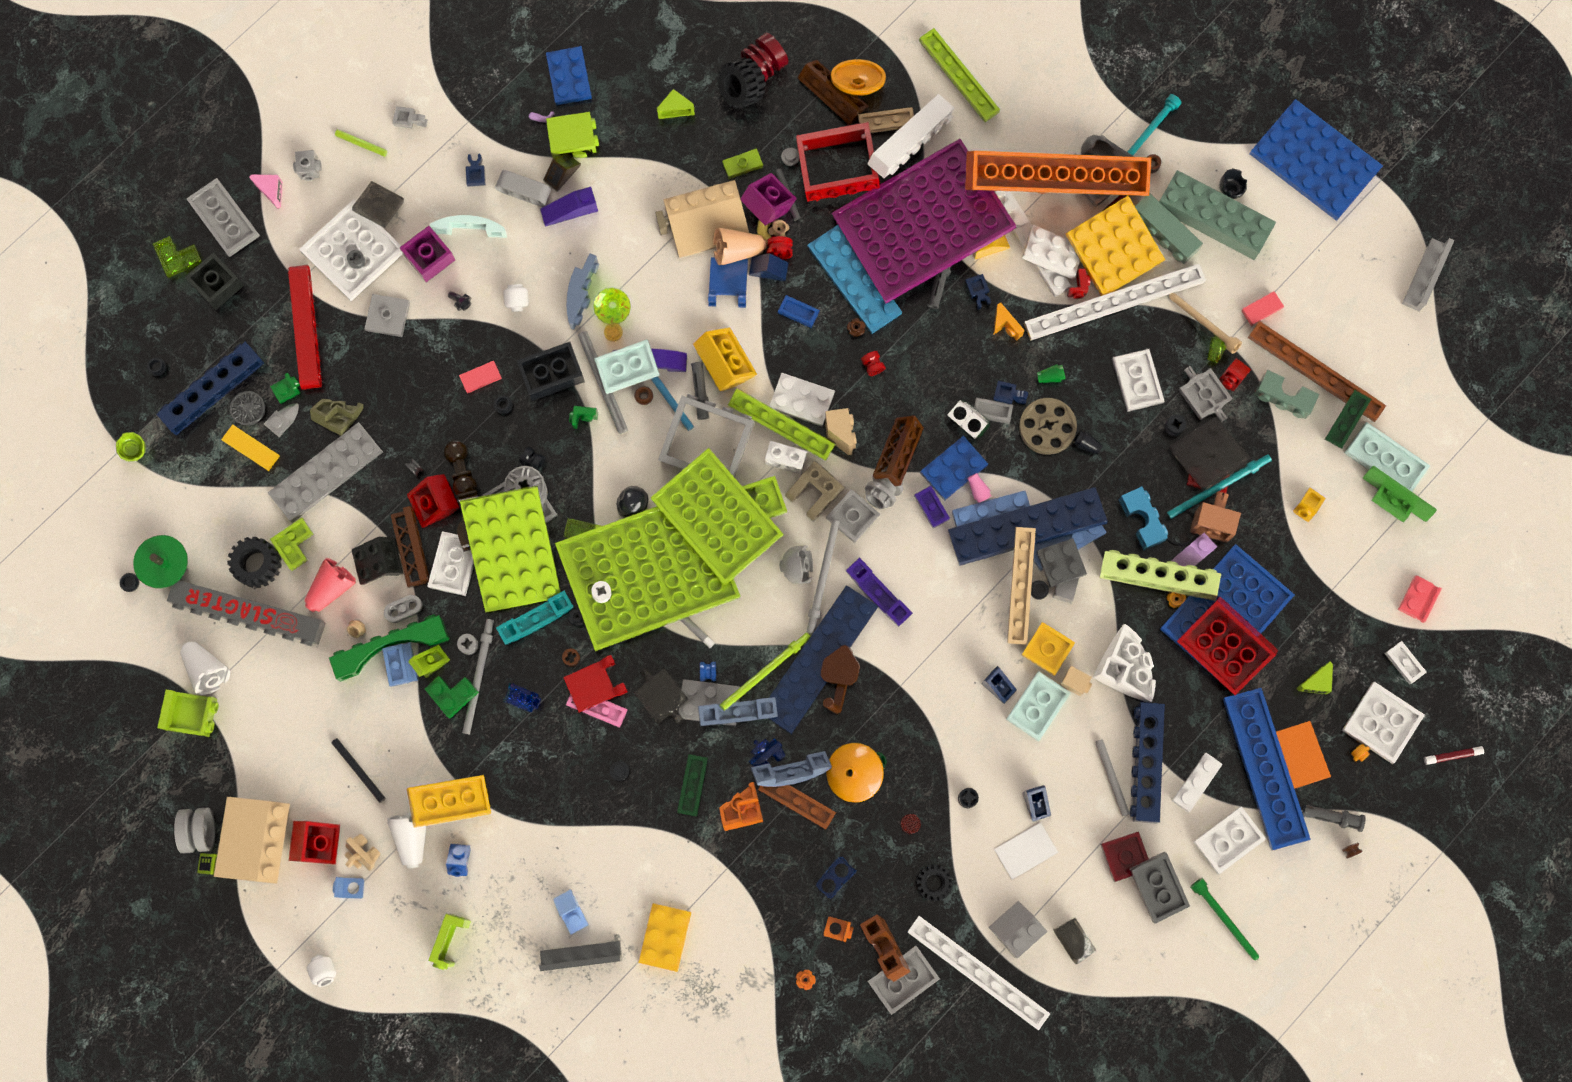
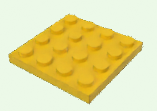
(1115, 246)

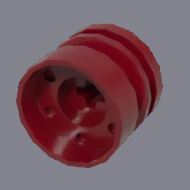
(767, 54)

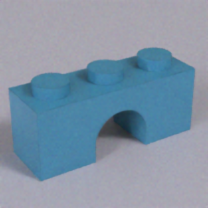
(1139, 503)

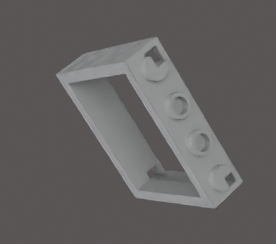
(710, 407)

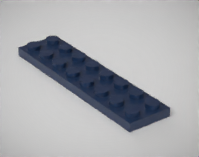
(1050, 518)
(803, 679)

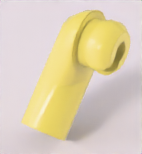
(762, 230)

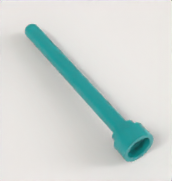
(1171, 104)

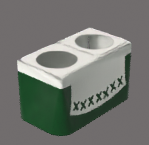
(985, 423)

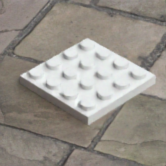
(346, 233)

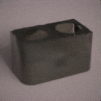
(1074, 940)

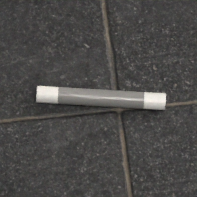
(698, 632)

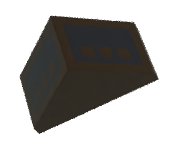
(560, 171)

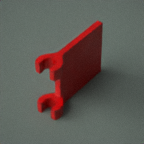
(592, 685)

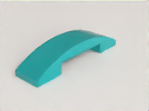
(535, 619)

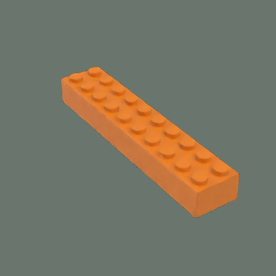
(1057, 173)

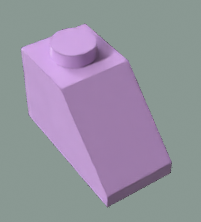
(1195, 551)

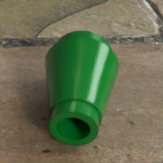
(1052, 374)

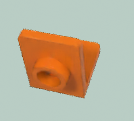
(846, 930)

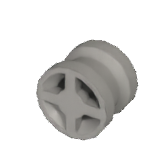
(470, 646)

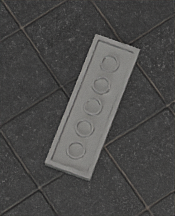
(325, 472)

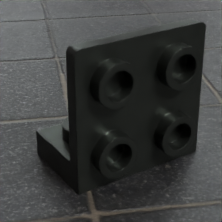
(377, 559)

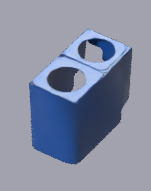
(831, 875)

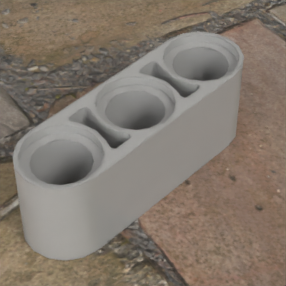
(523, 188)

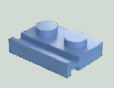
(397, 664)

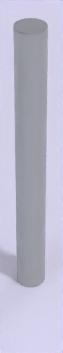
(1112, 777)

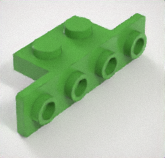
(1397, 498)

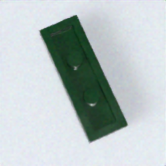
(1348, 419)
(692, 785)

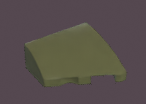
(335, 415)

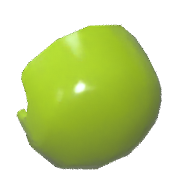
(130, 447)

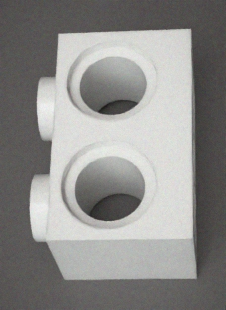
(785, 457)

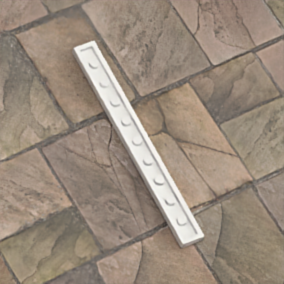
(1114, 302)

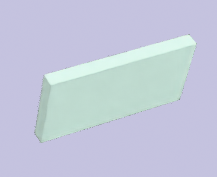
(1378, 450)

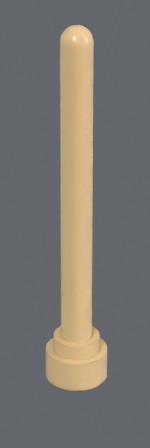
(1232, 343)

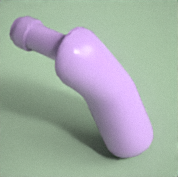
(537, 117)

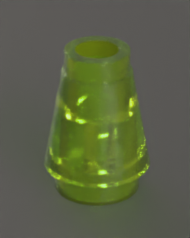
(1216, 349)

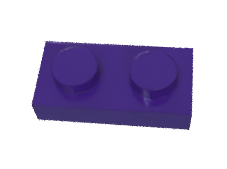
(932, 507)

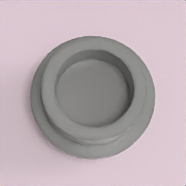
(790, 156)

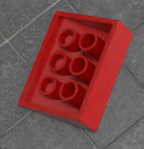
(1227, 645)

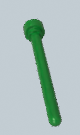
(1201, 888)

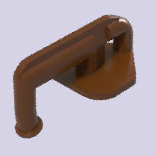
(842, 670)

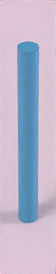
(671, 401)

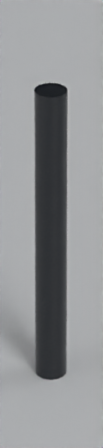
(358, 770)

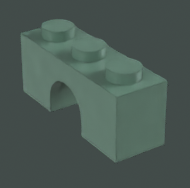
(1271, 391)

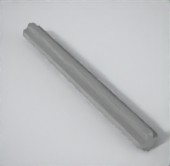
(609, 398)

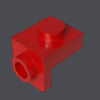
(1083, 282)

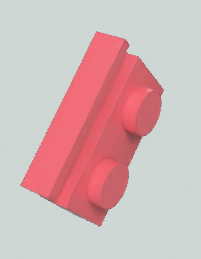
(1419, 599)

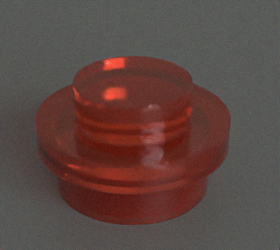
(910, 823)

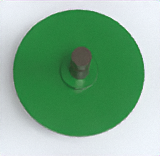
(160, 561)

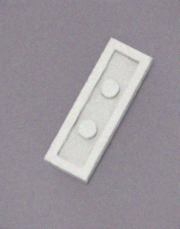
(1197, 782)

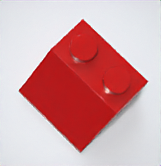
(432, 500)
(314, 842)

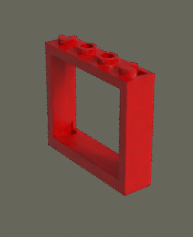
(835, 137)

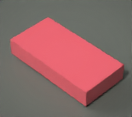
(1262, 308)
(480, 377)

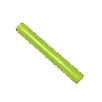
(362, 143)

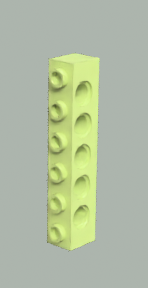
(1168, 583)

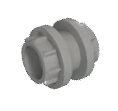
(882, 492)

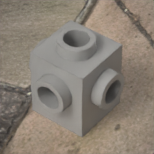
(307, 165)

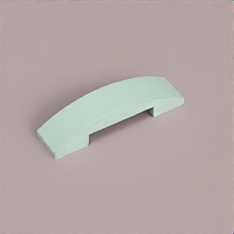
(445, 225)

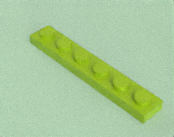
(959, 75)
(781, 424)

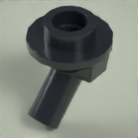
(462, 302)

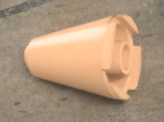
(736, 245)

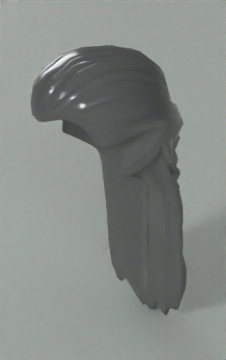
(1102, 146)

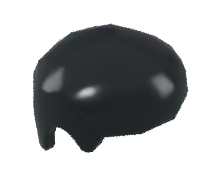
(1233, 184)

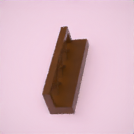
(820, 84)
(904, 449)
(416, 545)

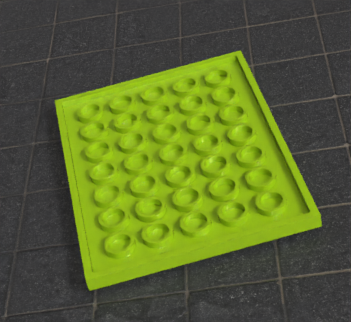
(650, 575)

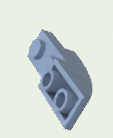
(577, 296)

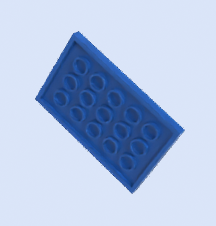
(1316, 159)
(1244, 587)

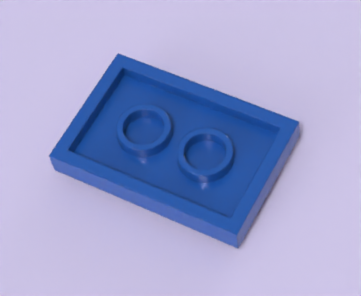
(568, 75)
(953, 467)

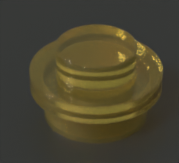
(613, 332)

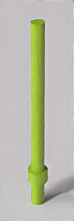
(793, 648)

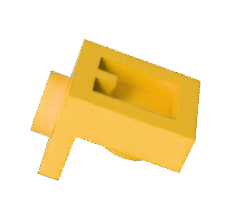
(1309, 505)

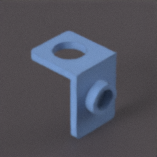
(340, 887)

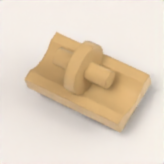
(355, 847)

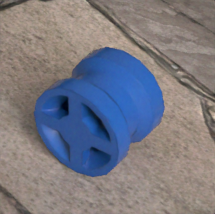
(707, 671)

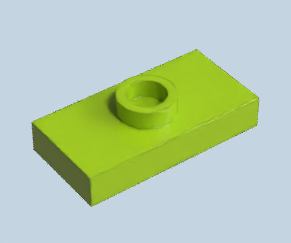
(742, 163)

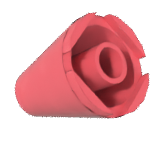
(328, 585)

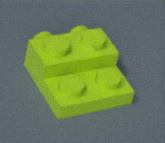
(767, 496)

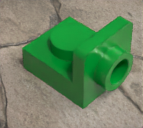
(286, 388)
(585, 413)

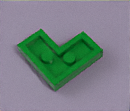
(449, 699)

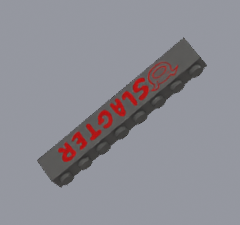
(246, 612)

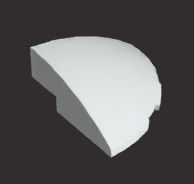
(1127, 666)

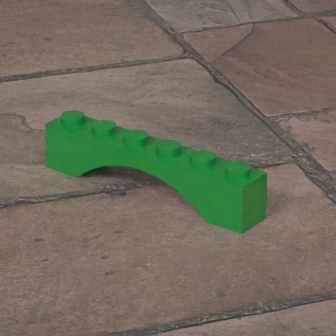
(351, 662)

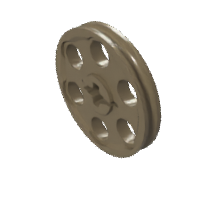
(1044, 433)

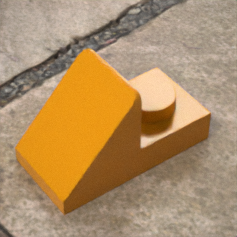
(1005, 319)

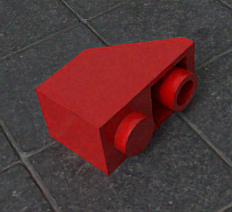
(1234, 375)

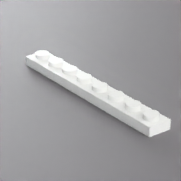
(1056, 282)
(978, 973)

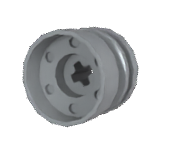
(526, 475)

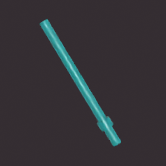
(1251, 467)

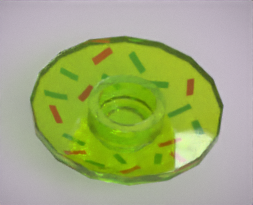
(608, 314)

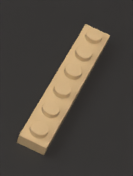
(1021, 585)

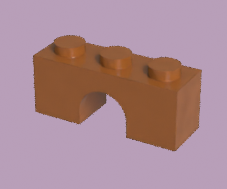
(890, 956)

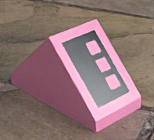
(270, 186)

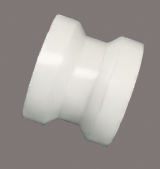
(599, 595)

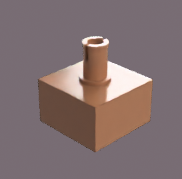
(1216, 520)

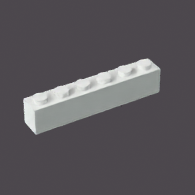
(911, 136)

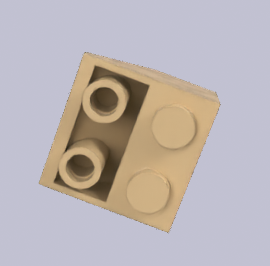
(838, 429)

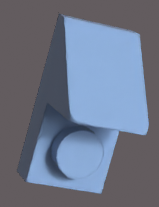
(570, 912)

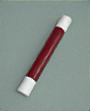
(1454, 755)

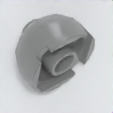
(797, 564)

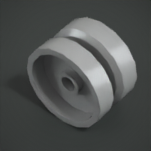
(194, 830)

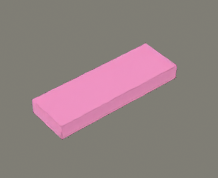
(604, 711)

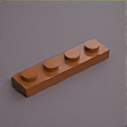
(800, 804)

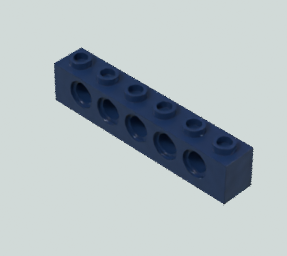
(208, 398)
(1155, 713)

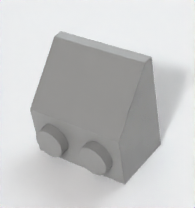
(1017, 929)

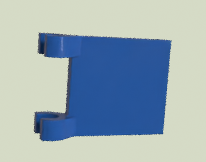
(728, 280)

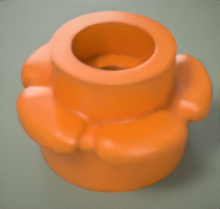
(800, 979)

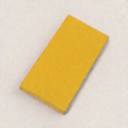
(448, 801)

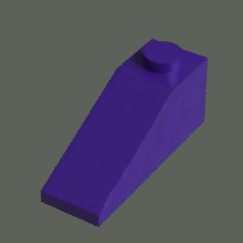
(569, 207)

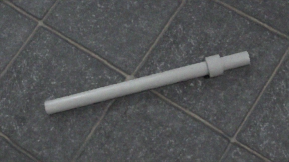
(814, 613)
(486, 639)

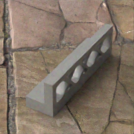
(1427, 274)

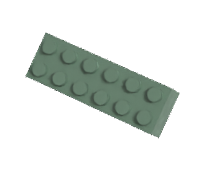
(1217, 215)

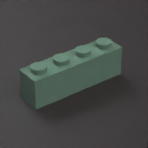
(1168, 229)

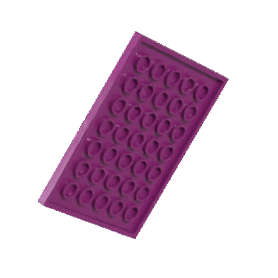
(921, 222)

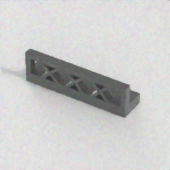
(580, 956)

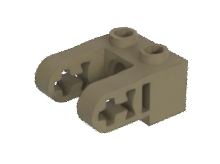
(823, 481)

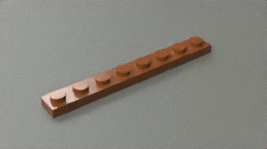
(1312, 368)

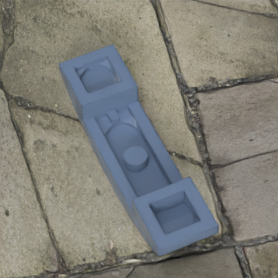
(738, 712)
(792, 773)

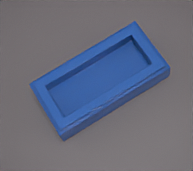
(798, 311)

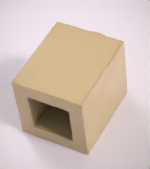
(1076, 681)

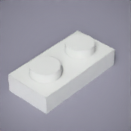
(1405, 662)

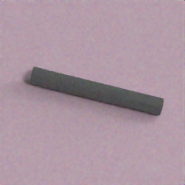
(794, 211)

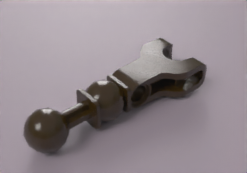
(464, 484)

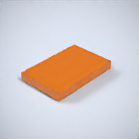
(1303, 754)

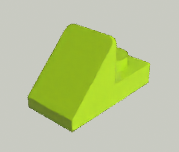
(429, 661)

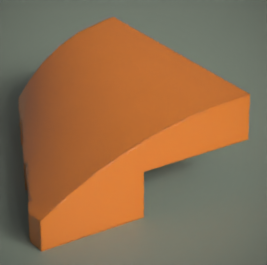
(741, 810)

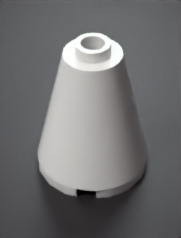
(203, 668)
(407, 839)

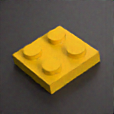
(1048, 648)

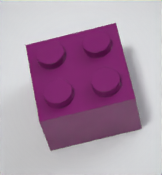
(768, 199)
(427, 253)

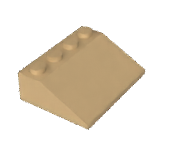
(700, 212)
(251, 840)

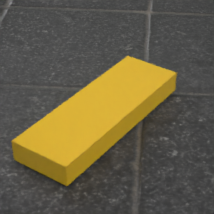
(250, 447)

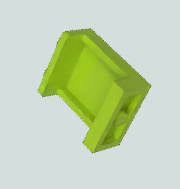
(572, 133)
(188, 713)
(444, 939)

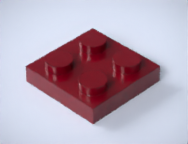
(1124, 854)

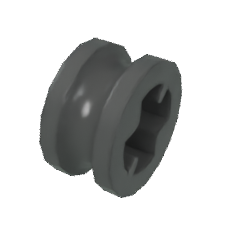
(351, 256)
(414, 467)

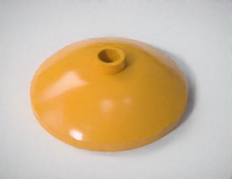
(858, 77)
(866, 772)

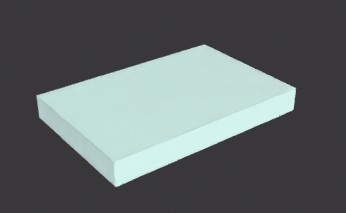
(627, 366)
(1038, 706)

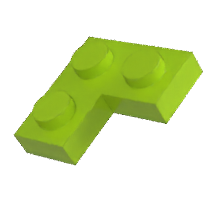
(288, 540)

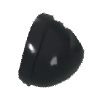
(632, 501)

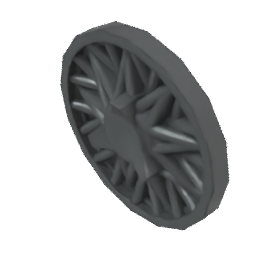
(247, 408)

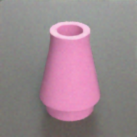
(979, 488)

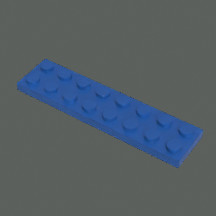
(1266, 769)

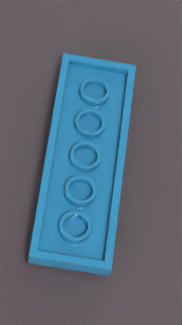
(852, 280)

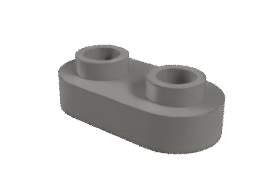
(403, 608)

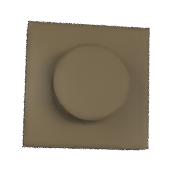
(663, 222)

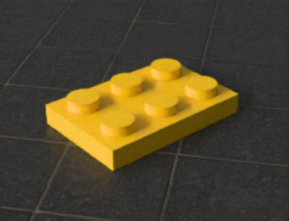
(665, 937)

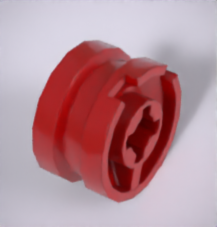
(780, 247)

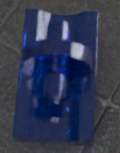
(522, 698)
(772, 749)

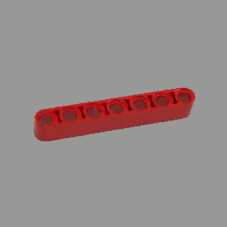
(305, 327)

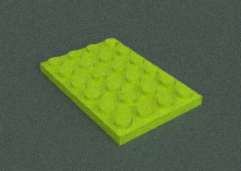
(717, 516)
(510, 548)

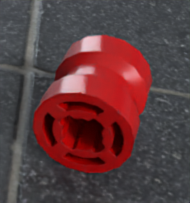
(873, 363)

